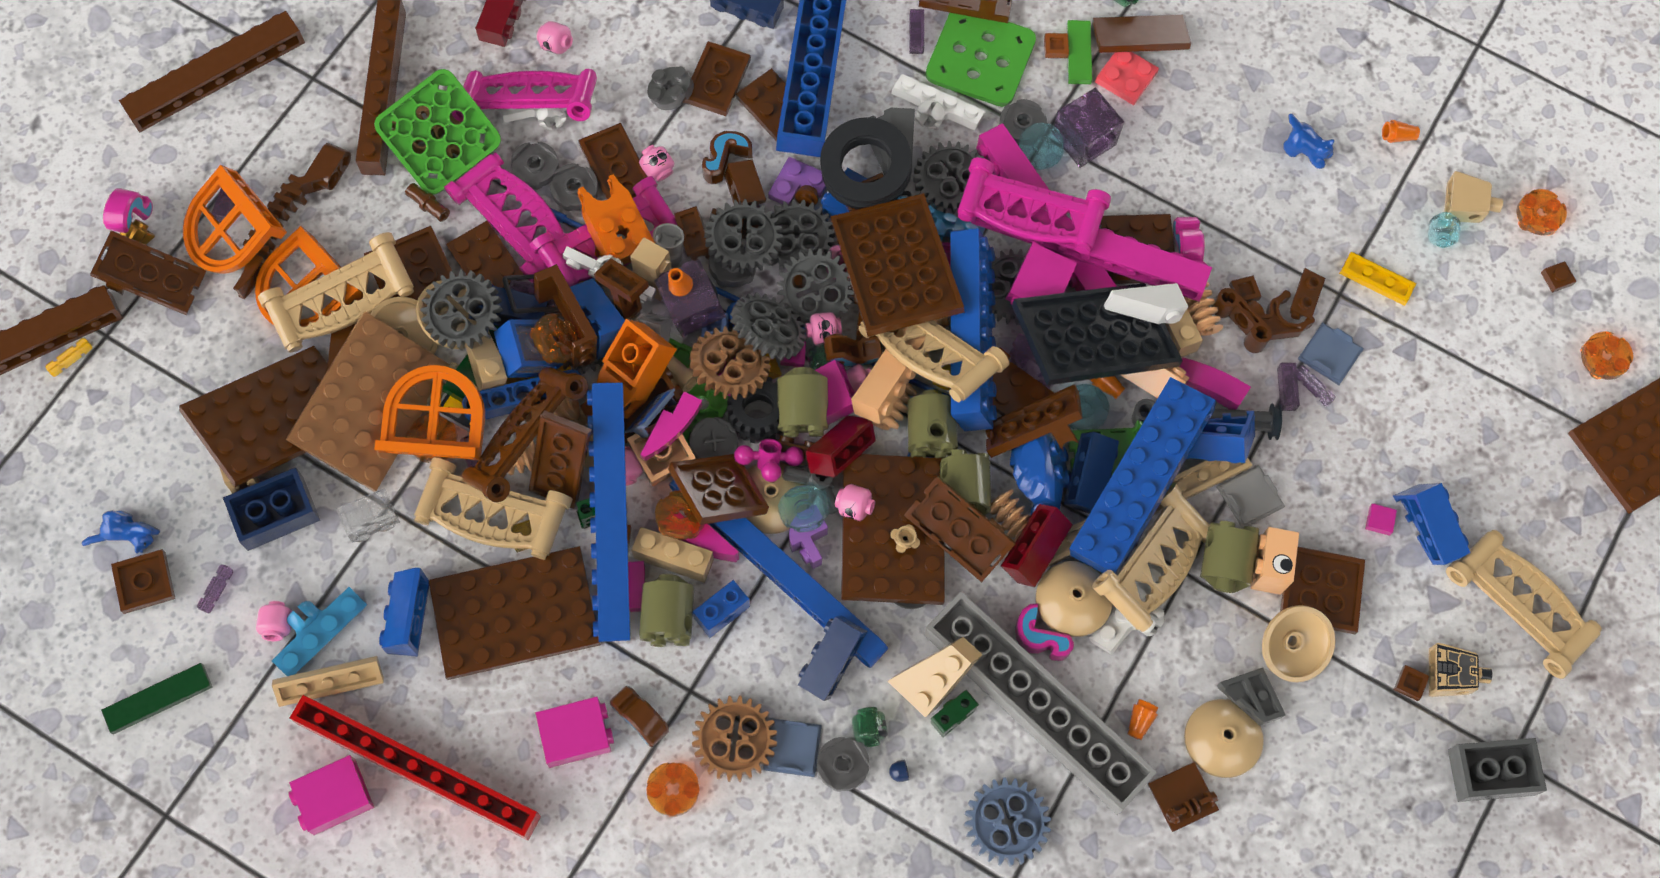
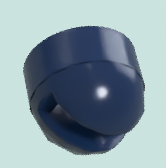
(899, 771)

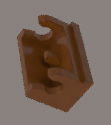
(744, 183)
(694, 230)

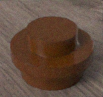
(808, 194)

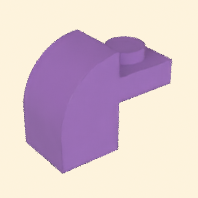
(805, 541)

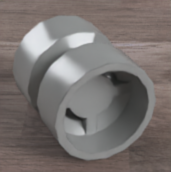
(672, 239)

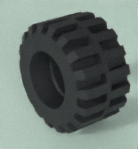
(755, 427)

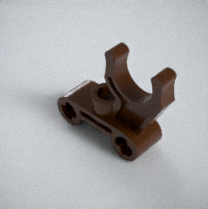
(1254, 322)

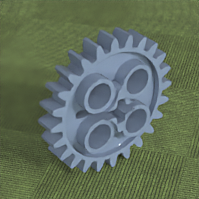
(984, 828)

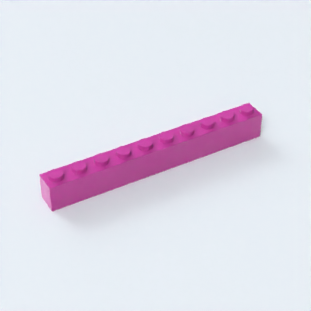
(1011, 163)
(1118, 253)

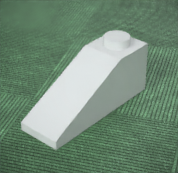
(1149, 303)

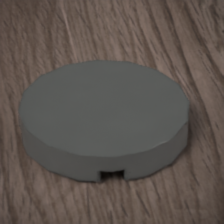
(713, 438)

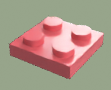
(1127, 75)

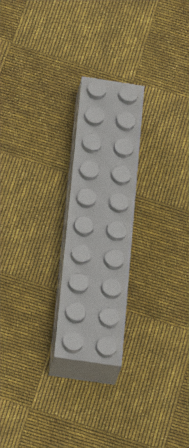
(1044, 705)

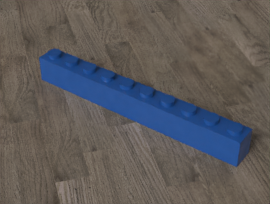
(610, 512)

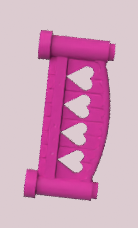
(575, 98)
(474, 188)
(651, 207)
(1084, 213)

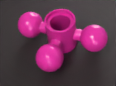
(769, 457)

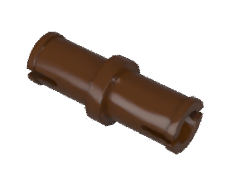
(427, 202)

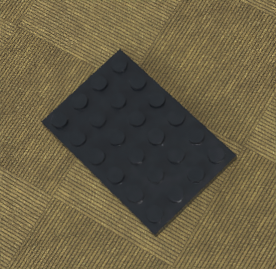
(1084, 341)

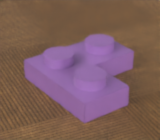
(792, 177)

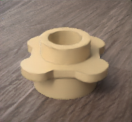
(905, 531)

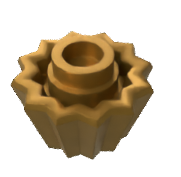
(139, 232)

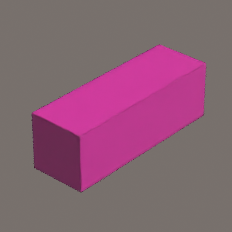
(636, 580)

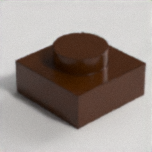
(1558, 277)
(1246, 288)
(1411, 683)

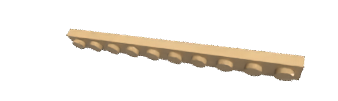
(1191, 483)

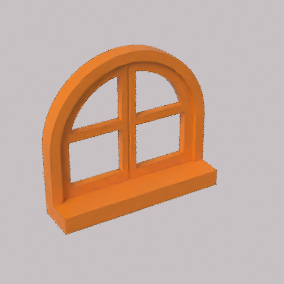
(246, 203)
(318, 255)
(431, 446)

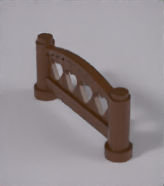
(491, 478)

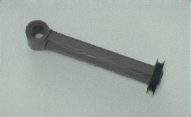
(1264, 420)

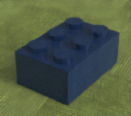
(271, 509)

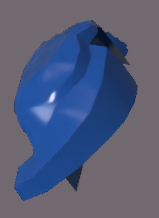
(1041, 471)

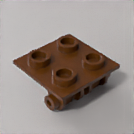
(1183, 796)

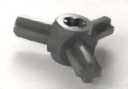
(805, 477)

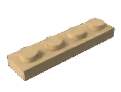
(328, 681)

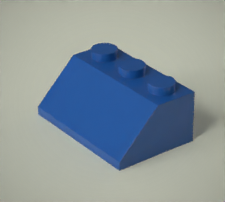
(405, 612)

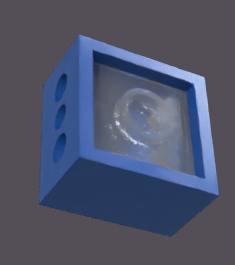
(518, 349)

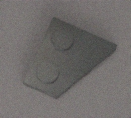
(1254, 696)

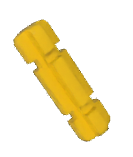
(68, 357)

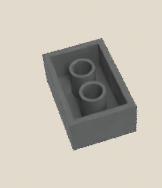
(1497, 770)

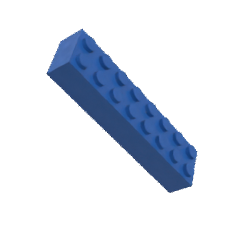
(810, 77)
(974, 278)
(1142, 477)

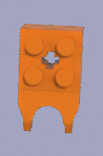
(614, 217)
(637, 360)

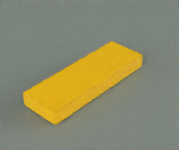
(1377, 278)

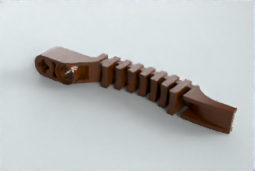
(321, 175)

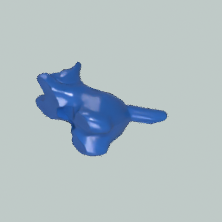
(1306, 141)
(120, 527)

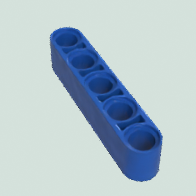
(509, 394)

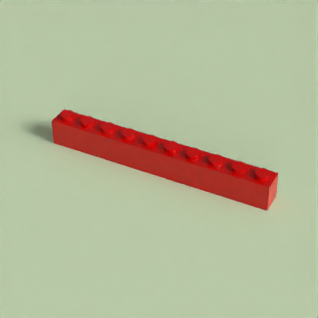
(416, 767)

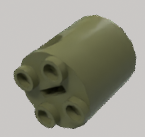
(802, 402)
(931, 426)
(969, 477)
(1229, 556)
(666, 611)

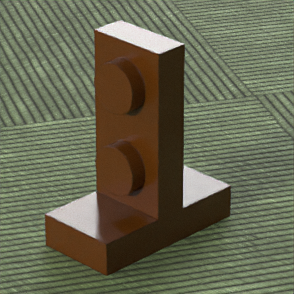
(624, 287)

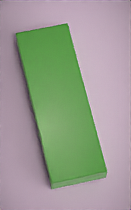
(1079, 52)

